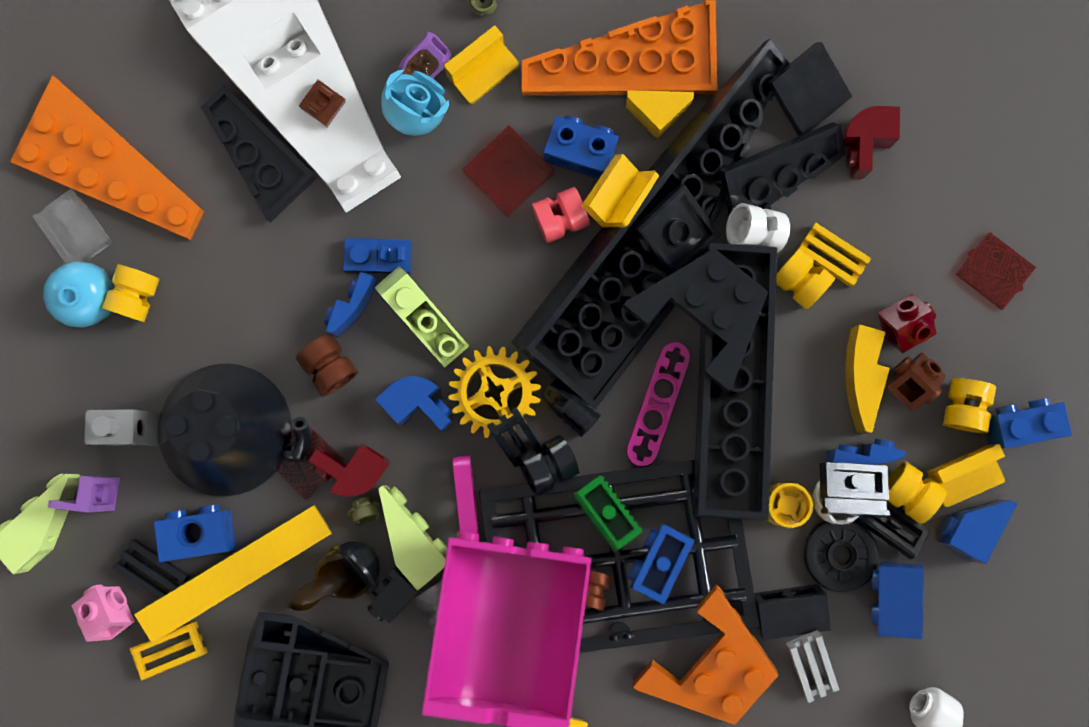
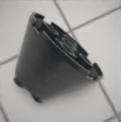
(224, 429)

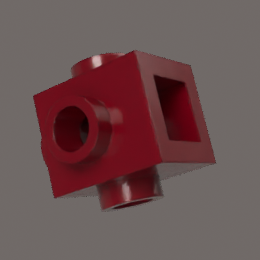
(908, 322)

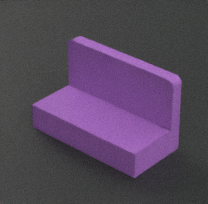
(93, 495)

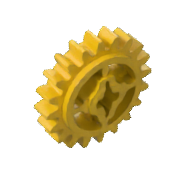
(483, 365)

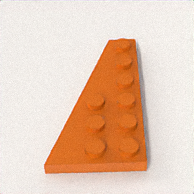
(649, 55)
(87, 155)

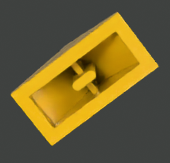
(658, 109)

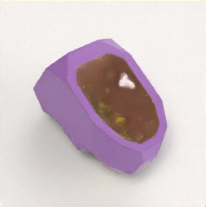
(426, 56)

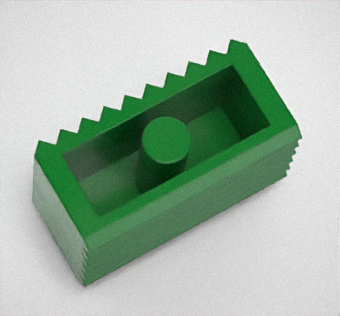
(607, 513)

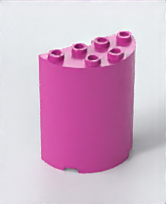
(507, 633)

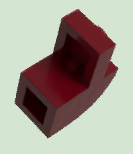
(868, 130)
(352, 478)

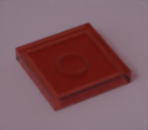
(508, 171)

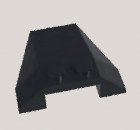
(306, 678)

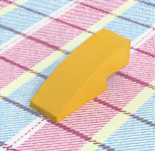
(864, 376)

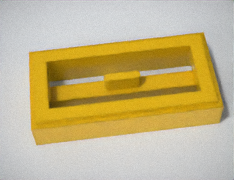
(842, 246)
(195, 640)

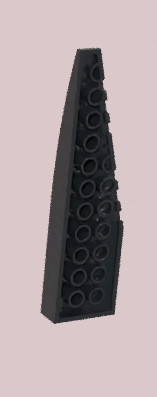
(581, 326)

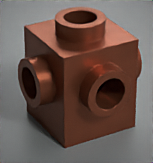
(917, 381)

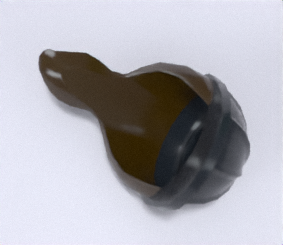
(342, 573)

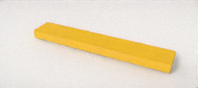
(233, 574)

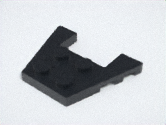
(715, 297)

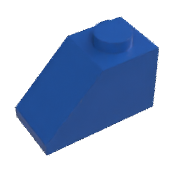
(977, 529)

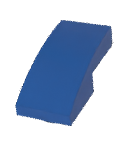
(345, 314)
(871, 454)

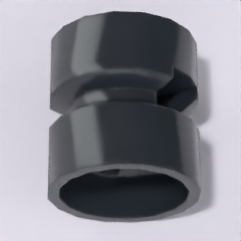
(548, 464)

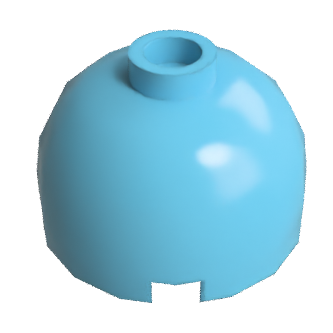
(413, 103)
(77, 293)

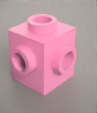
(102, 613)

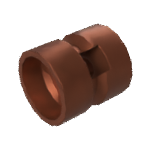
(324, 361)

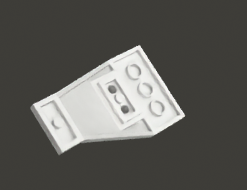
(274, 59)

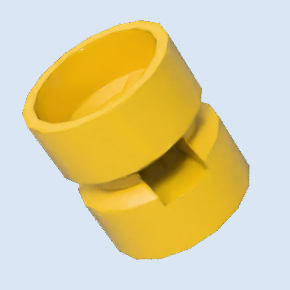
(803, 278)
(130, 293)
(967, 417)
(918, 496)
(789, 505)

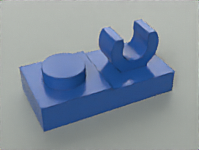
(377, 255)

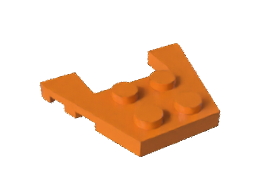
(725, 677)

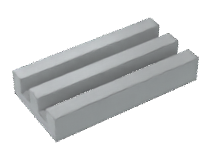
(820, 686)

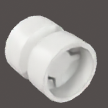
(757, 227)

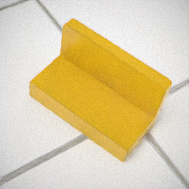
(481, 65)
(619, 193)
(969, 474)

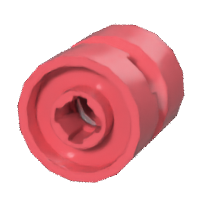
(567, 205)

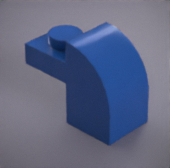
(409, 395)

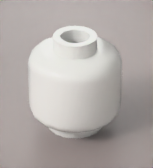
(935, 709)

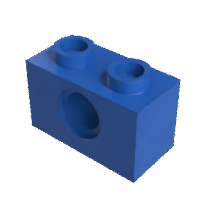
(174, 537)

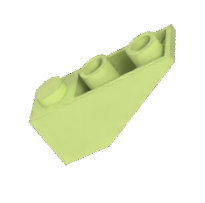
(421, 316)
(37, 527)
(412, 547)

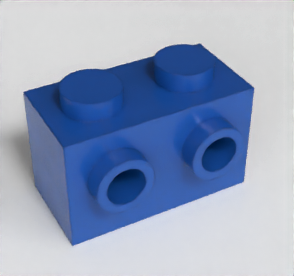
(580, 146)
(1030, 425)
(661, 564)
(900, 600)

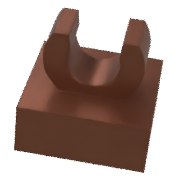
(322, 103)

